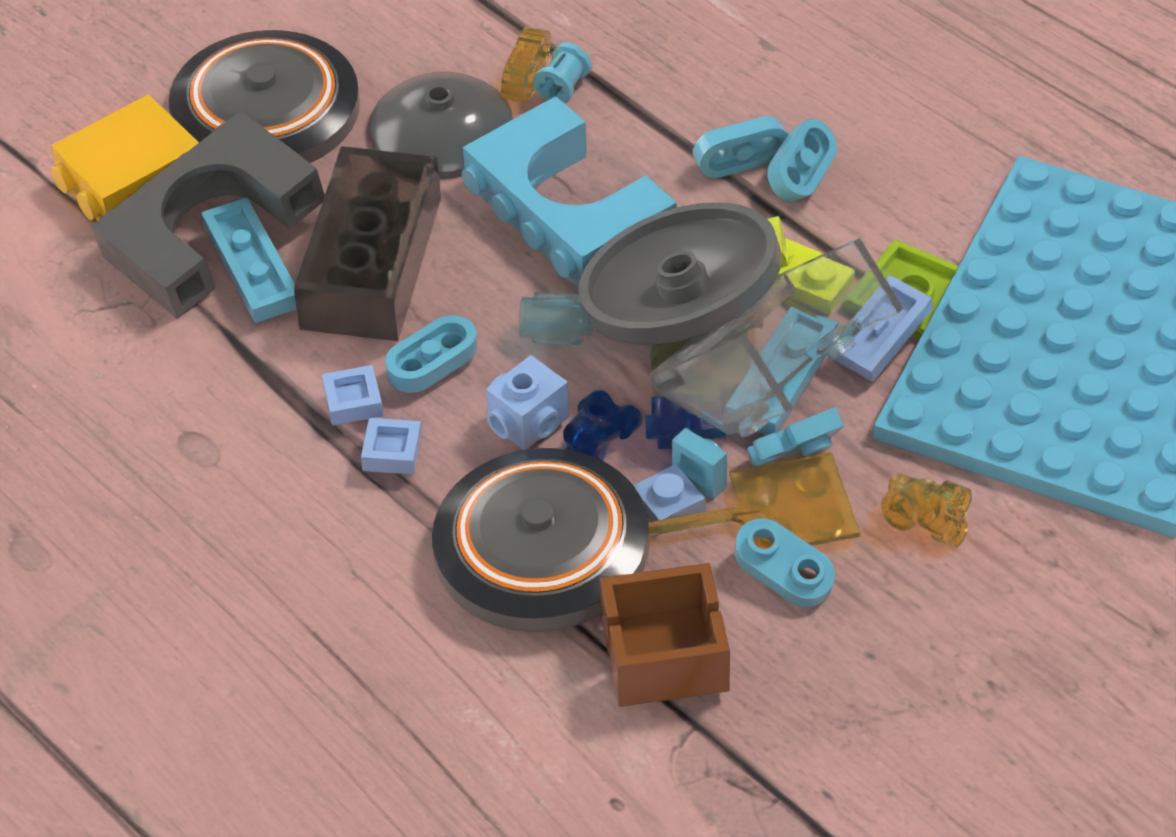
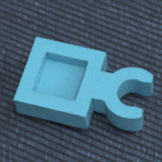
(808, 436)

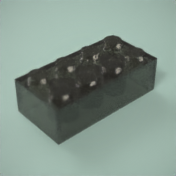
(368, 243)

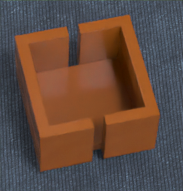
(661, 634)

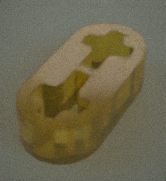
(526, 58)

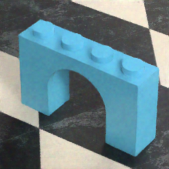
(527, 151)

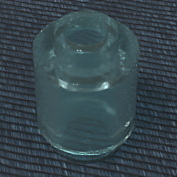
(553, 319)

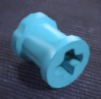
(566, 68)

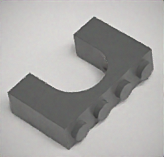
(231, 161)

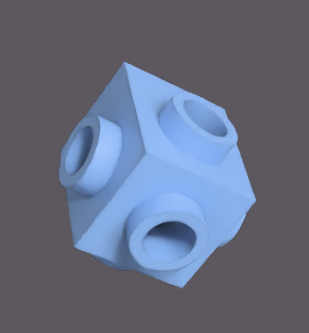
(527, 403)

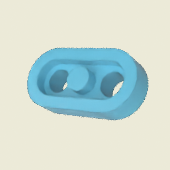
(739, 146)
(802, 160)
(427, 354)
(779, 564)

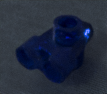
(670, 419)
(600, 423)

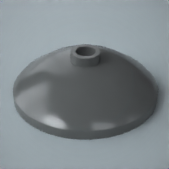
(437, 117)

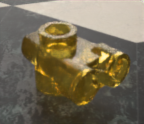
(928, 505)

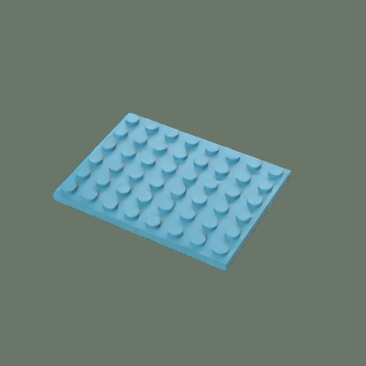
(1055, 350)

